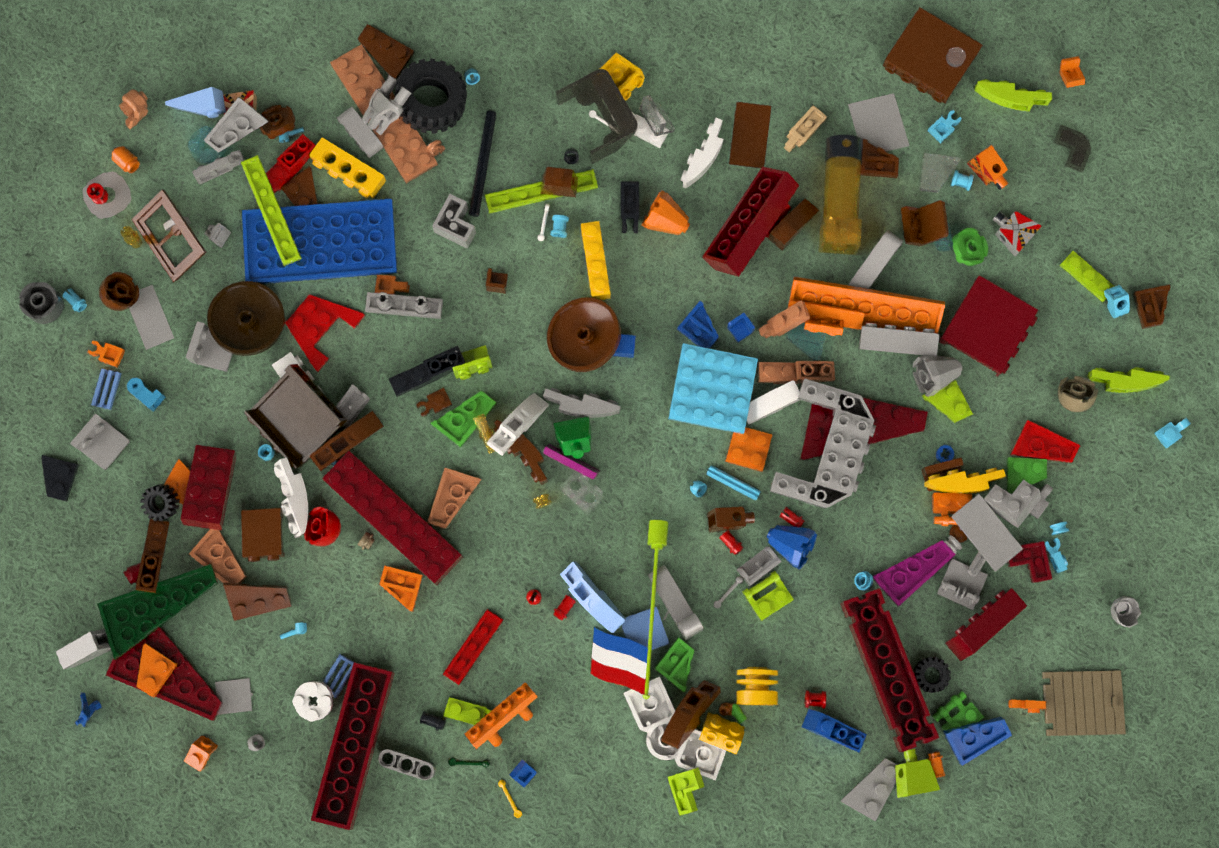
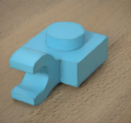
(1170, 434)
(1058, 561)

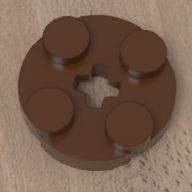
(285, 121)

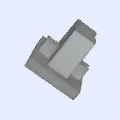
(217, 234)

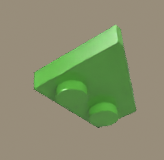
(676, 664)

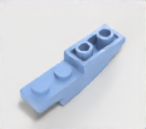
(591, 598)

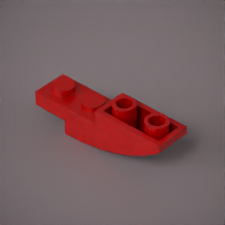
(290, 162)

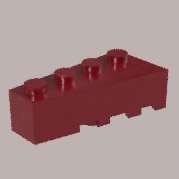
(986, 624)

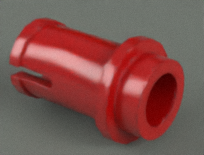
(793, 519)
(729, 540)
(564, 607)

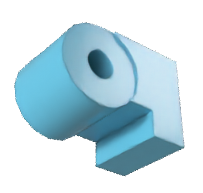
(1118, 301)

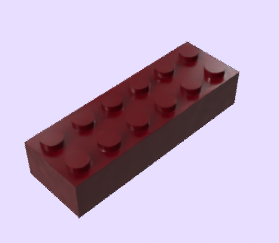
(750, 221)

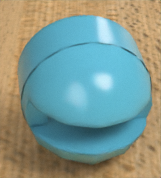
(467, 76)
(262, 449)
(697, 486)

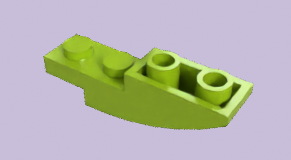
(1004, 94)
(1135, 380)

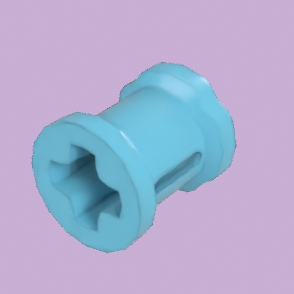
(962, 180)
(559, 226)

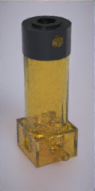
(841, 223)

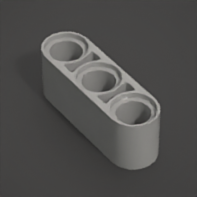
(360, 132)
(398, 759)

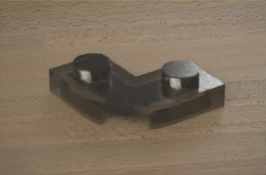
(1078, 146)

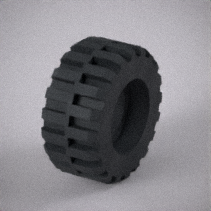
(438, 75)

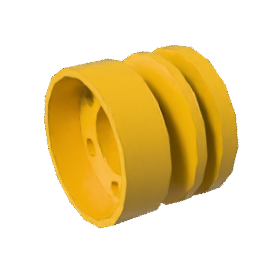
(757, 686)

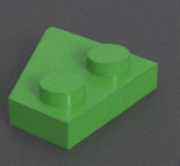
(1025, 469)

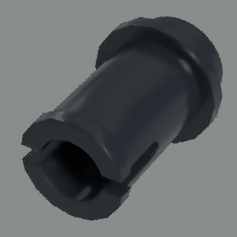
(433, 720)

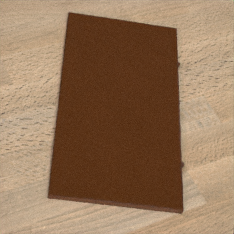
(750, 135)

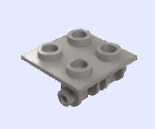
(961, 586)

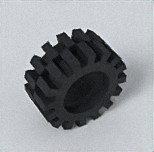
(151, 507)
(944, 674)

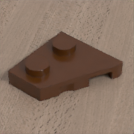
(301, 189)

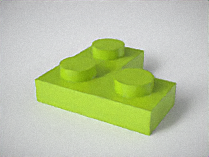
(682, 787)

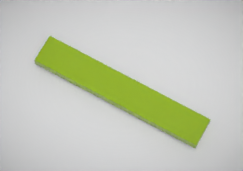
(532, 193)
(271, 210)

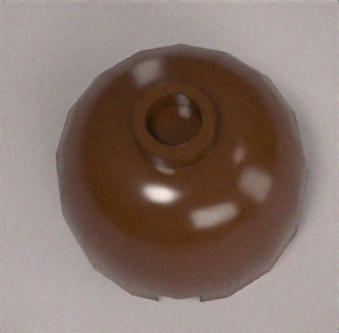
(118, 291)

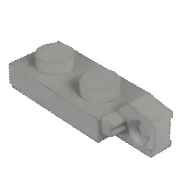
(218, 167)

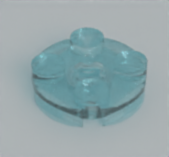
(196, 147)

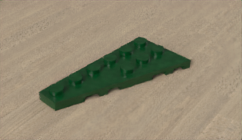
(140, 613)

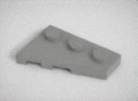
(234, 125)

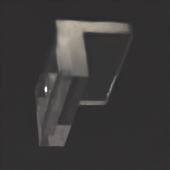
(655, 117)

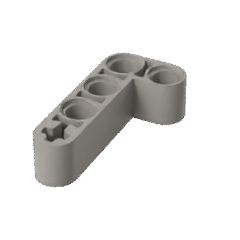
(876, 261)
(677, 606)

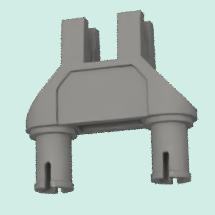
(382, 108)

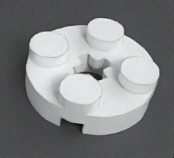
(302, 702)

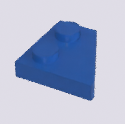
(699, 327)

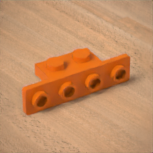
(830, 318)

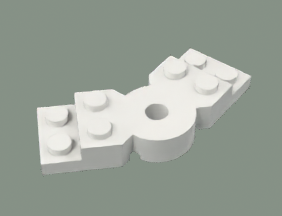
(653, 717)

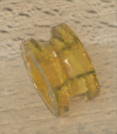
(542, 501)

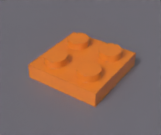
(749, 449)

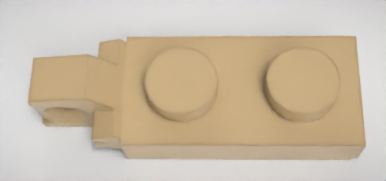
(805, 128)

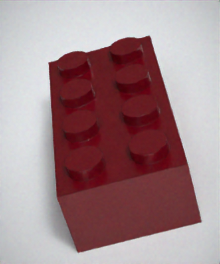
(208, 487)

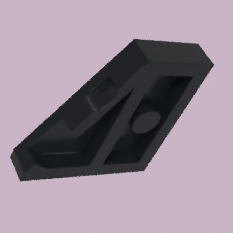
(58, 477)

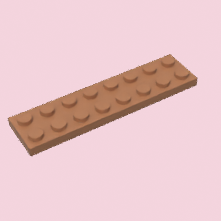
(399, 140)

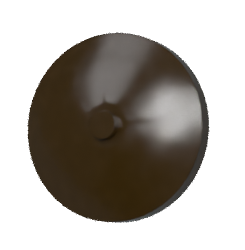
(246, 318)

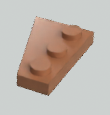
(451, 496)
(215, 551)

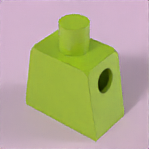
(915, 776)

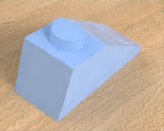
(205, 102)

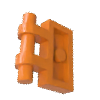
(948, 504)

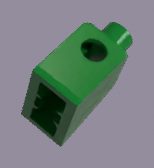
(574, 436)

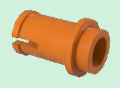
(936, 763)

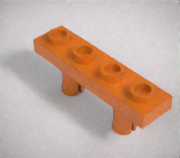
(488, 726)

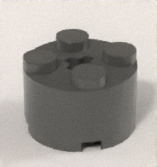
(49, 309)

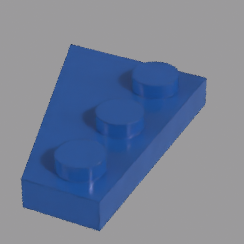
(976, 738)

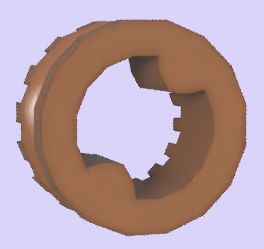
(435, 148)

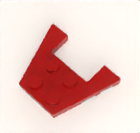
(313, 320)

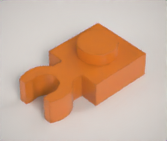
(108, 354)
(1032, 705)

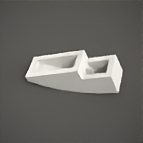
(773, 402)

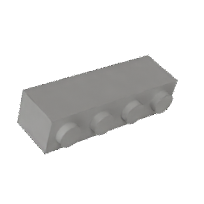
(899, 341)

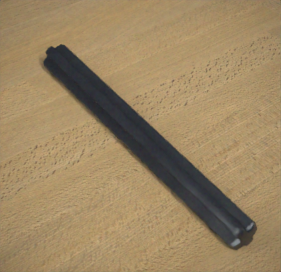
(482, 164)

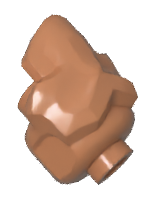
(134, 106)

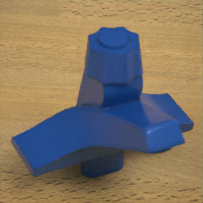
(87, 711)

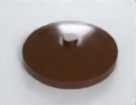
(584, 334)

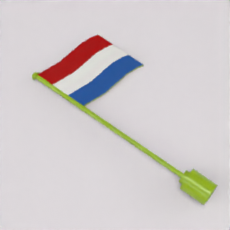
(622, 659)

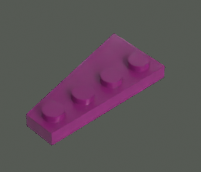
(907, 576)

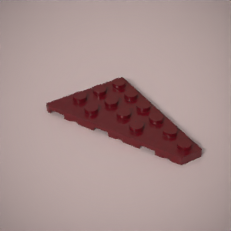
(890, 423)
(184, 685)

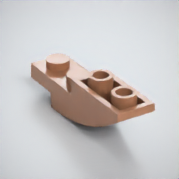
(786, 372)

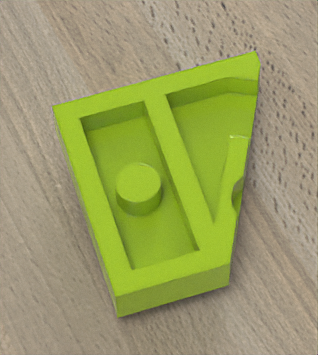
(950, 402)

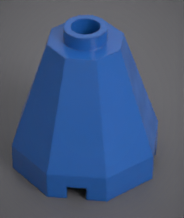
(792, 543)

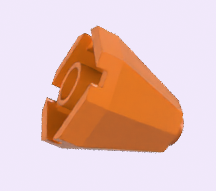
(666, 216)

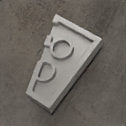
(873, 791)

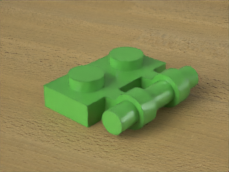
(967, 714)

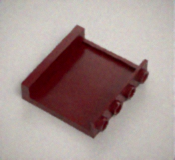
(989, 325)

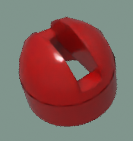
(537, 599)

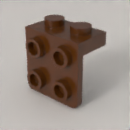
(924, 223)

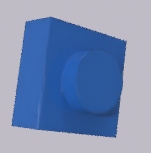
(523, 773)

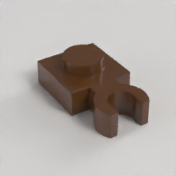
(437, 401)

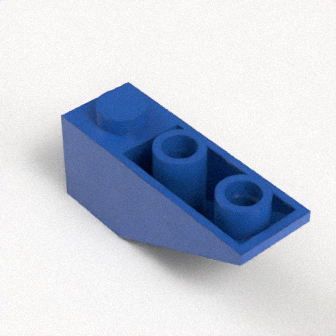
(833, 730)

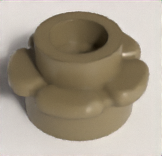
(366, 541)

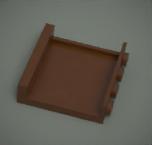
(922, 53)

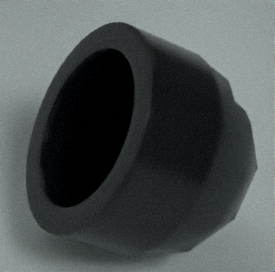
(571, 159)

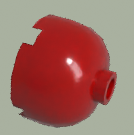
(322, 527)

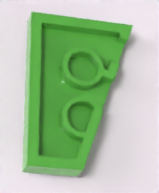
(459, 423)

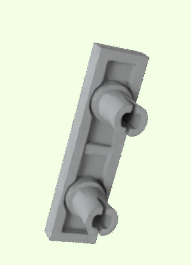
(404, 305)

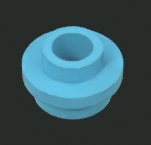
(860, 578)

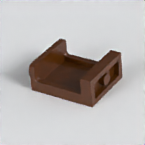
(262, 534)

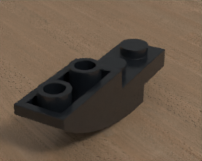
(427, 372)

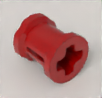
(92, 194)
(815, 699)

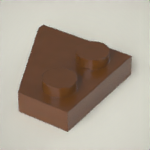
(878, 162)
(1151, 305)

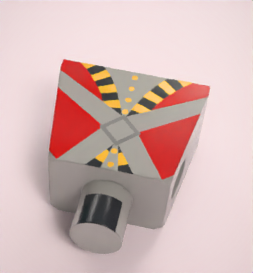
(1015, 230)

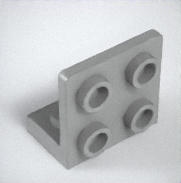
(205, 351)
(100, 442)

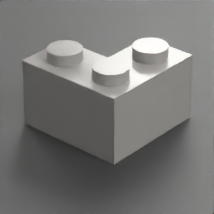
(450, 222)
(1013, 506)

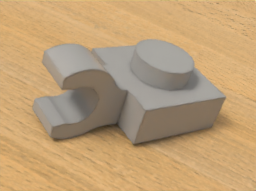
(1042, 504)

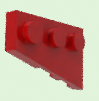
(1044, 444)

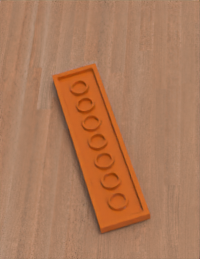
(878, 306)

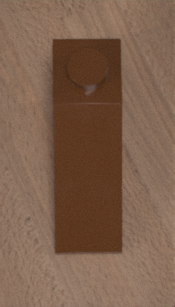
(792, 224)

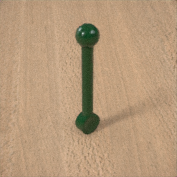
(452, 762)

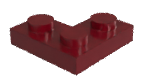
(1036, 558)

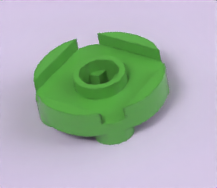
(962, 250)

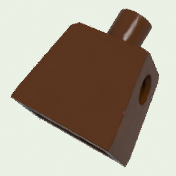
(559, 182)
(722, 519)

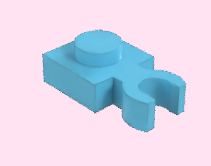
(943, 128)

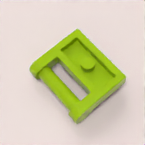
(771, 601)

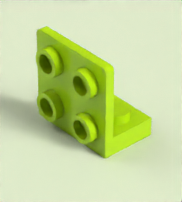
(476, 361)

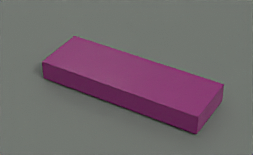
(576, 464)

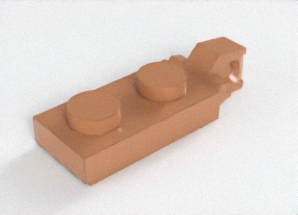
(785, 320)

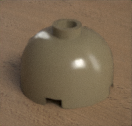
(1077, 394)

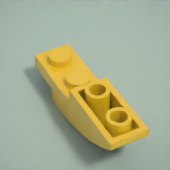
(959, 483)

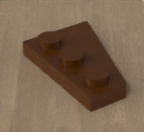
(385, 50)
(254, 600)

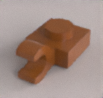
(389, 285)

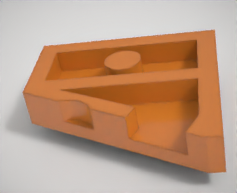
(401, 585)
(153, 670)

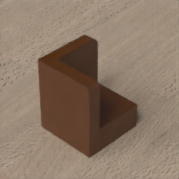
(496, 281)

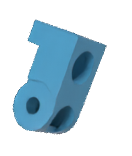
(140, 391)

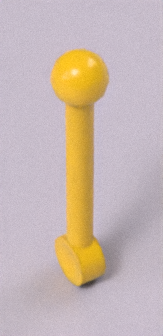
(517, 813)

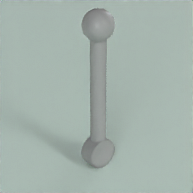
(717, 604)

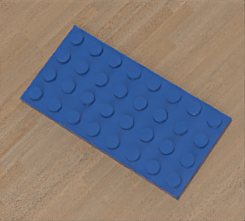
(330, 238)

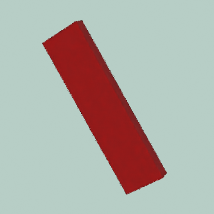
(473, 647)

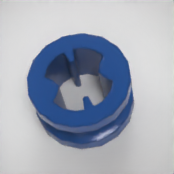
(940, 450)

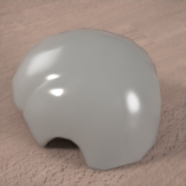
(1132, 610)

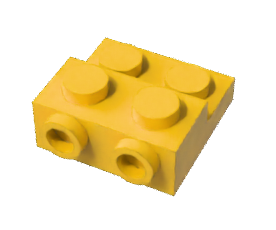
(624, 74)
(722, 733)

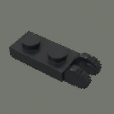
(629, 203)

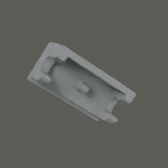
(352, 404)
(759, 566)

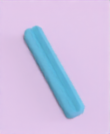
(733, 482)

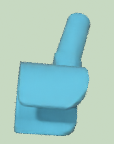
(285, 136)
(300, 628)

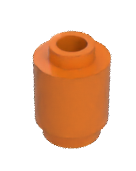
(125, 159)

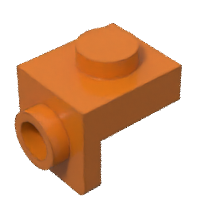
(1071, 72)
(200, 753)

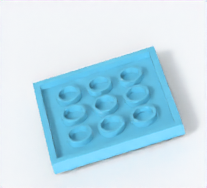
(713, 388)

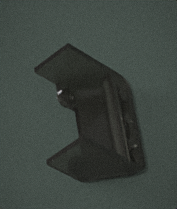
(601, 89)

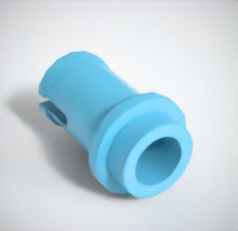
(77, 303)

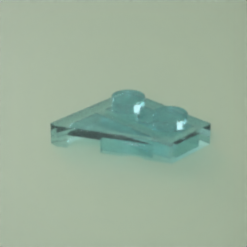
(807, 341)

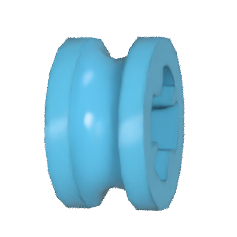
(1059, 528)

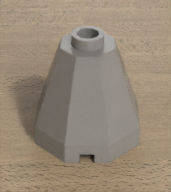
(935, 373)

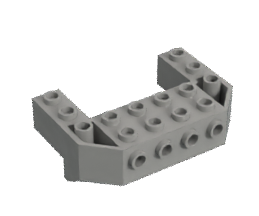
(842, 451)

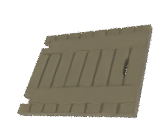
(1082, 703)

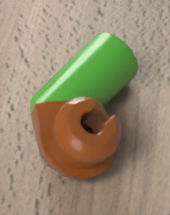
(733, 710)

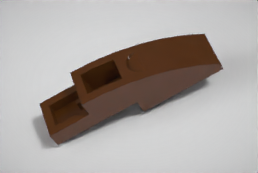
(346, 440)
(530, 455)
(152, 556)
(688, 713)

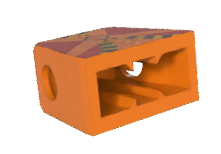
(989, 167)

